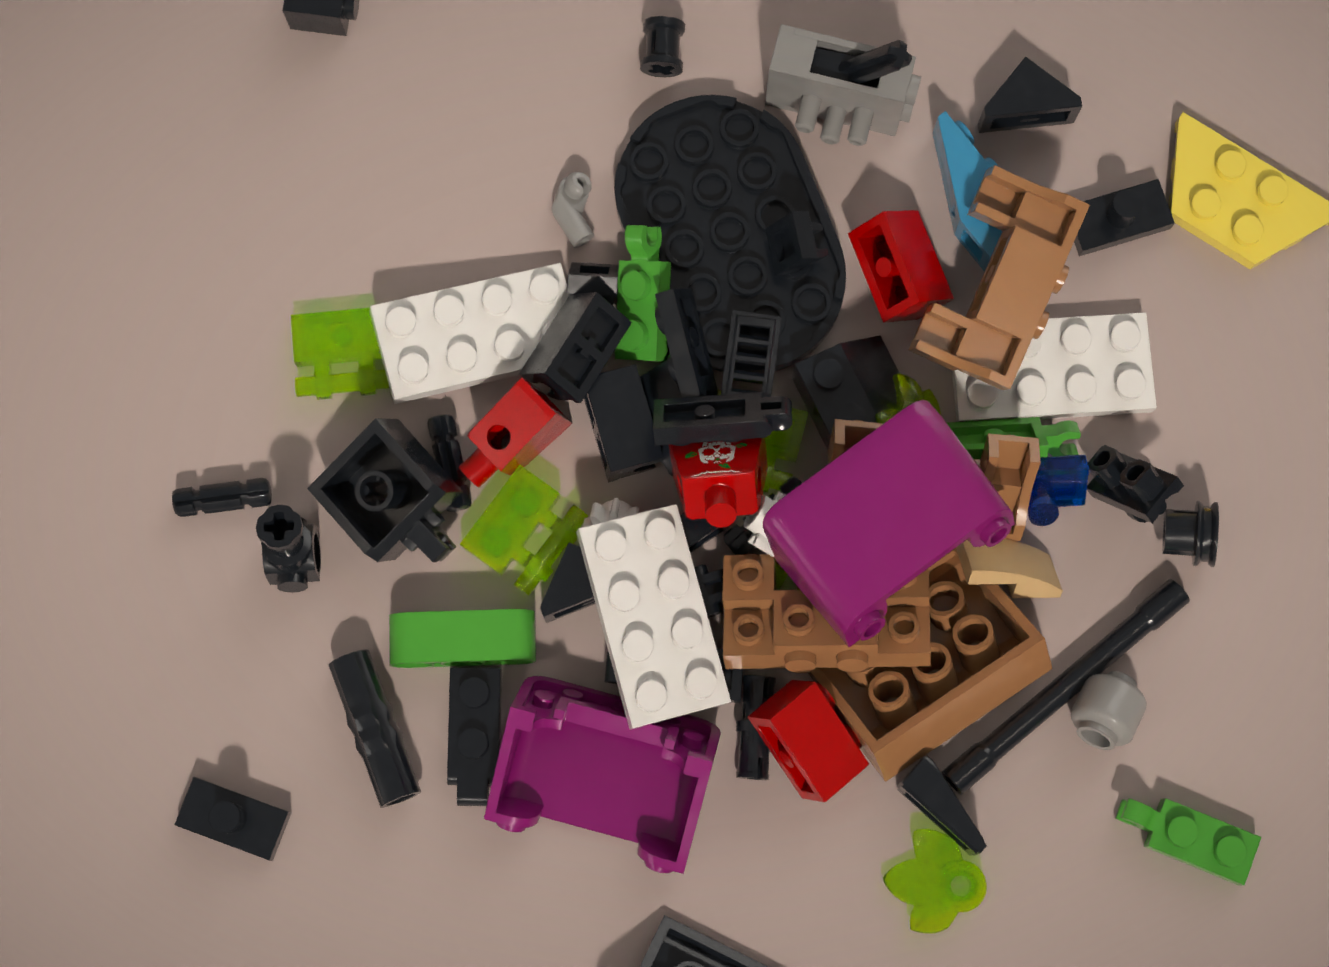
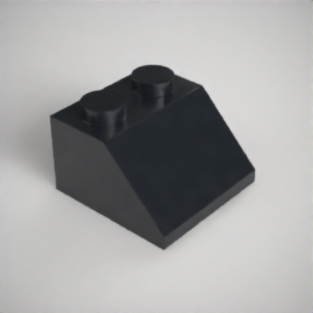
(847, 383)

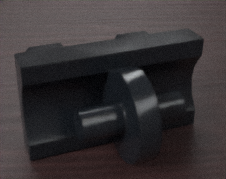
(1131, 484)

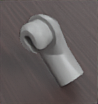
(569, 206)

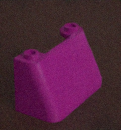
(883, 519)
(580, 765)

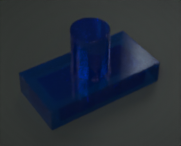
(1058, 483)

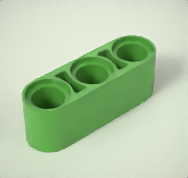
(462, 638)

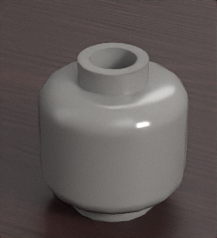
(1108, 710)

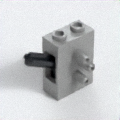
(841, 84)

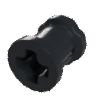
(662, 46)

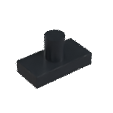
(1124, 217)
(233, 819)

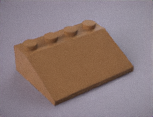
(978, 660)

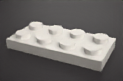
(466, 331)
(1070, 371)
(653, 616)

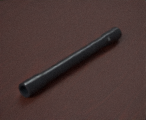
(985, 754)

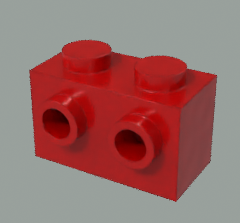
(900, 265)
(809, 739)

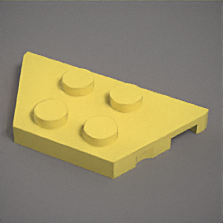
(1237, 198)

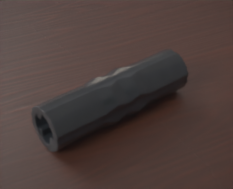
(374, 728)

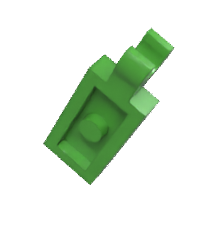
(636, 296)
(974, 434)
(1193, 838)

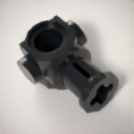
(288, 549)

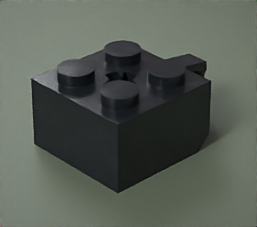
(416, 490)

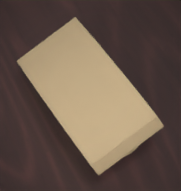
(1013, 563)

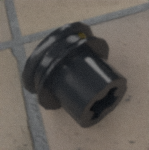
(1192, 533)

